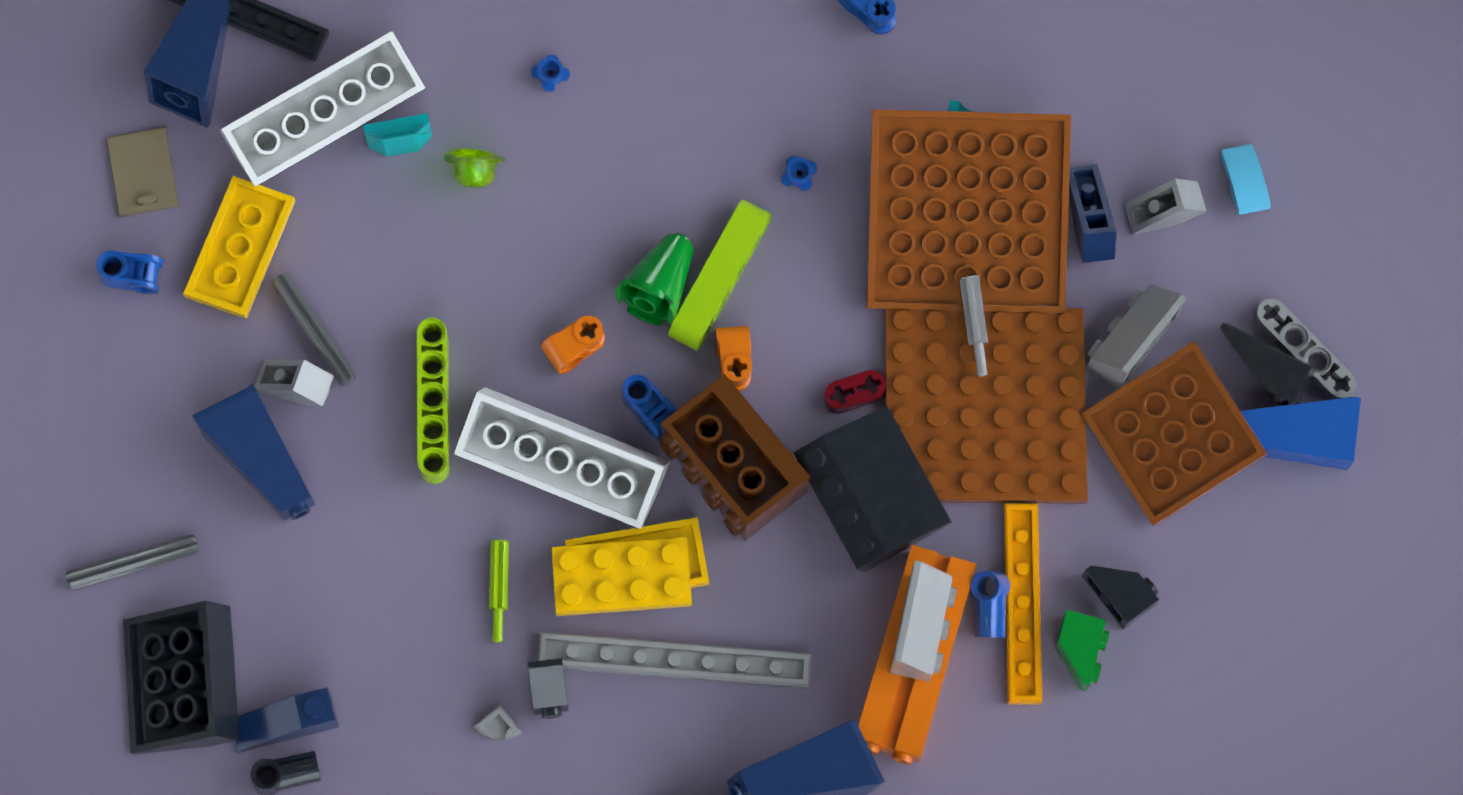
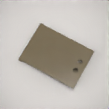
(142, 171)

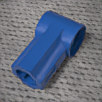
(990, 609)

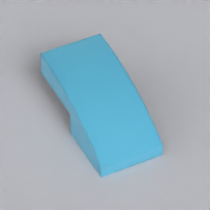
(1245, 179)

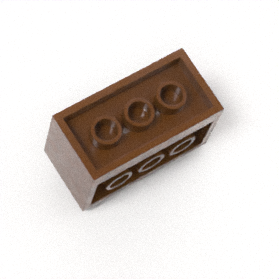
(739, 437)

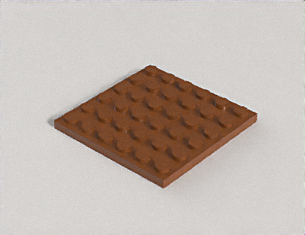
(968, 200)
(997, 434)

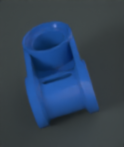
(866, 12)
(137, 272)
(650, 409)

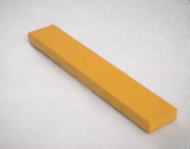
(1022, 604)

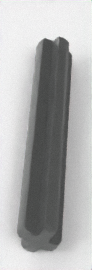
(313, 329)
(132, 562)

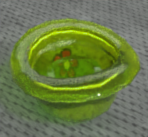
(473, 166)

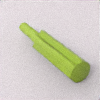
(498, 585)

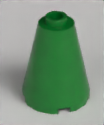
(657, 281)

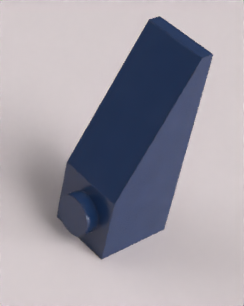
(1091, 214)
(287, 720)

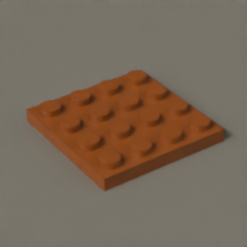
(1174, 433)

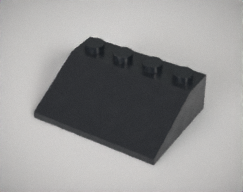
(872, 488)
(181, 678)

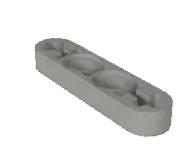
(1309, 346)

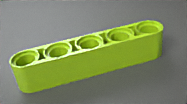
(719, 275)
(433, 385)

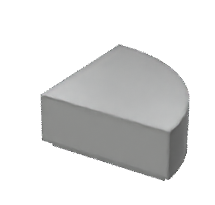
(497, 725)

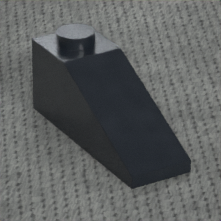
(1272, 367)

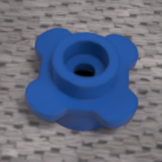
(548, 64)
(796, 164)

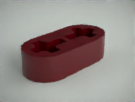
(852, 384)

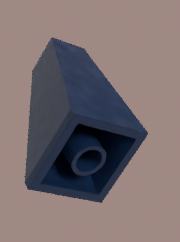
(188, 61)
(251, 444)
(823, 765)

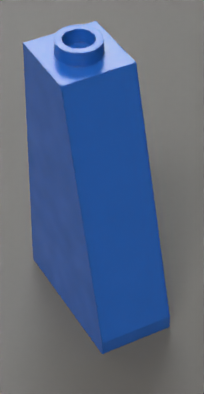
(1309, 432)

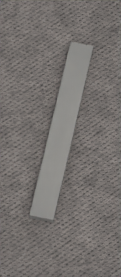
(677, 660)

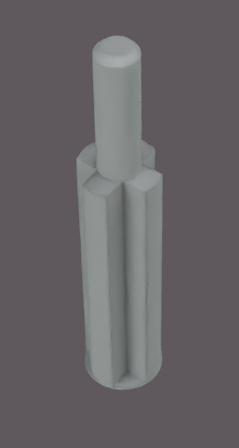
(975, 319)

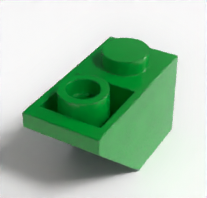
(1079, 645)

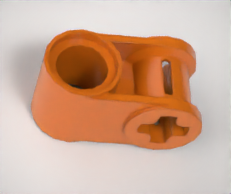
(570, 346)
(734, 352)

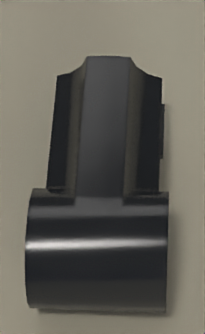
(290, 772)

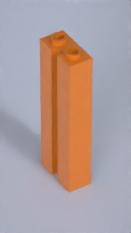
(902, 707)

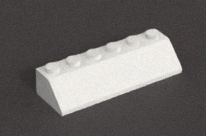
(322, 109)
(561, 457)

